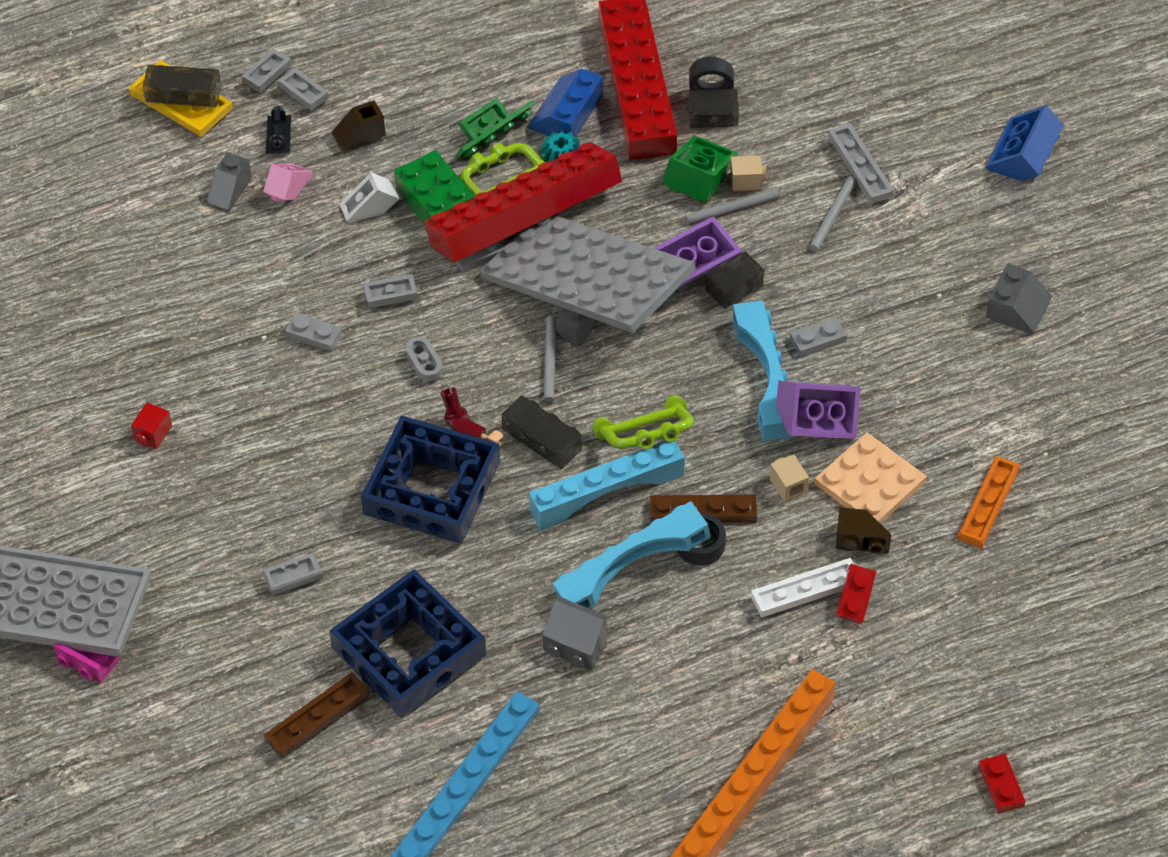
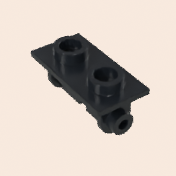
(278, 131)

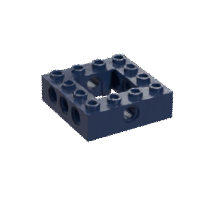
(441, 447)
(411, 597)

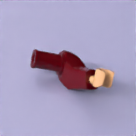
(459, 420)

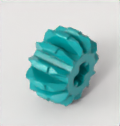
(558, 144)

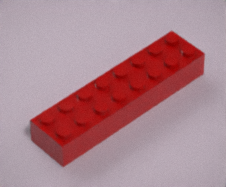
(637, 78)
(522, 201)

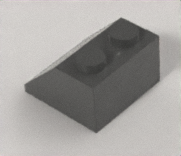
(1018, 299)
(575, 633)

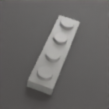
(860, 163)

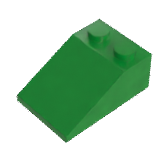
(698, 168)

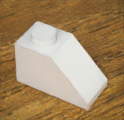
(369, 198)

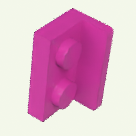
(88, 664)

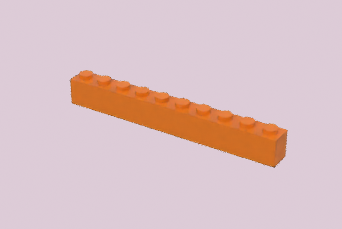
(759, 768)

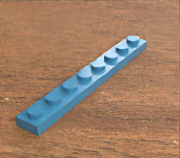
(468, 778)

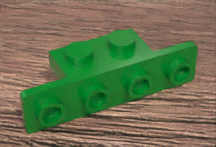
(486, 122)

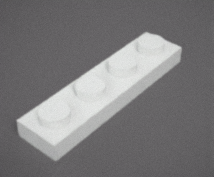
(800, 588)

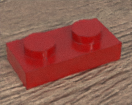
(855, 593)
(1001, 783)

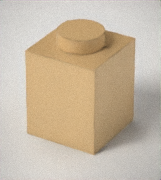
(747, 173)
(789, 477)

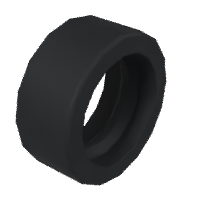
(711, 66)
(710, 554)

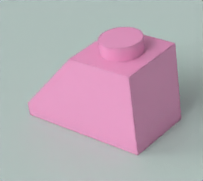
(286, 181)

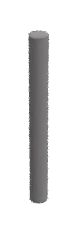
(732, 206)
(832, 214)
(550, 347)

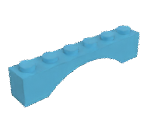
(753, 330)
(563, 498)
(676, 531)

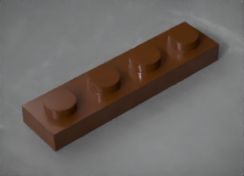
(724, 507)
(316, 715)

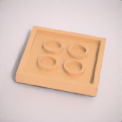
(870, 478)

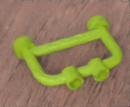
(499, 154)
(674, 407)

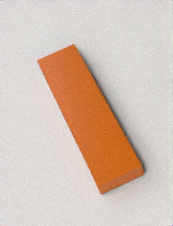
(989, 502)

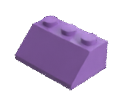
(703, 244)
(818, 409)

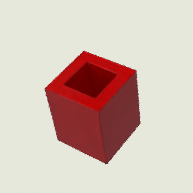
(151, 425)

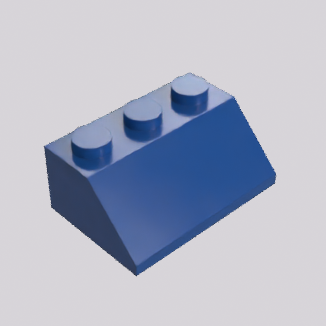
(569, 103)
(1025, 144)

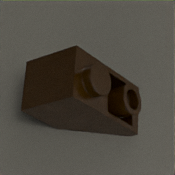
(360, 126)
(861, 532)

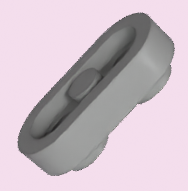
(425, 360)

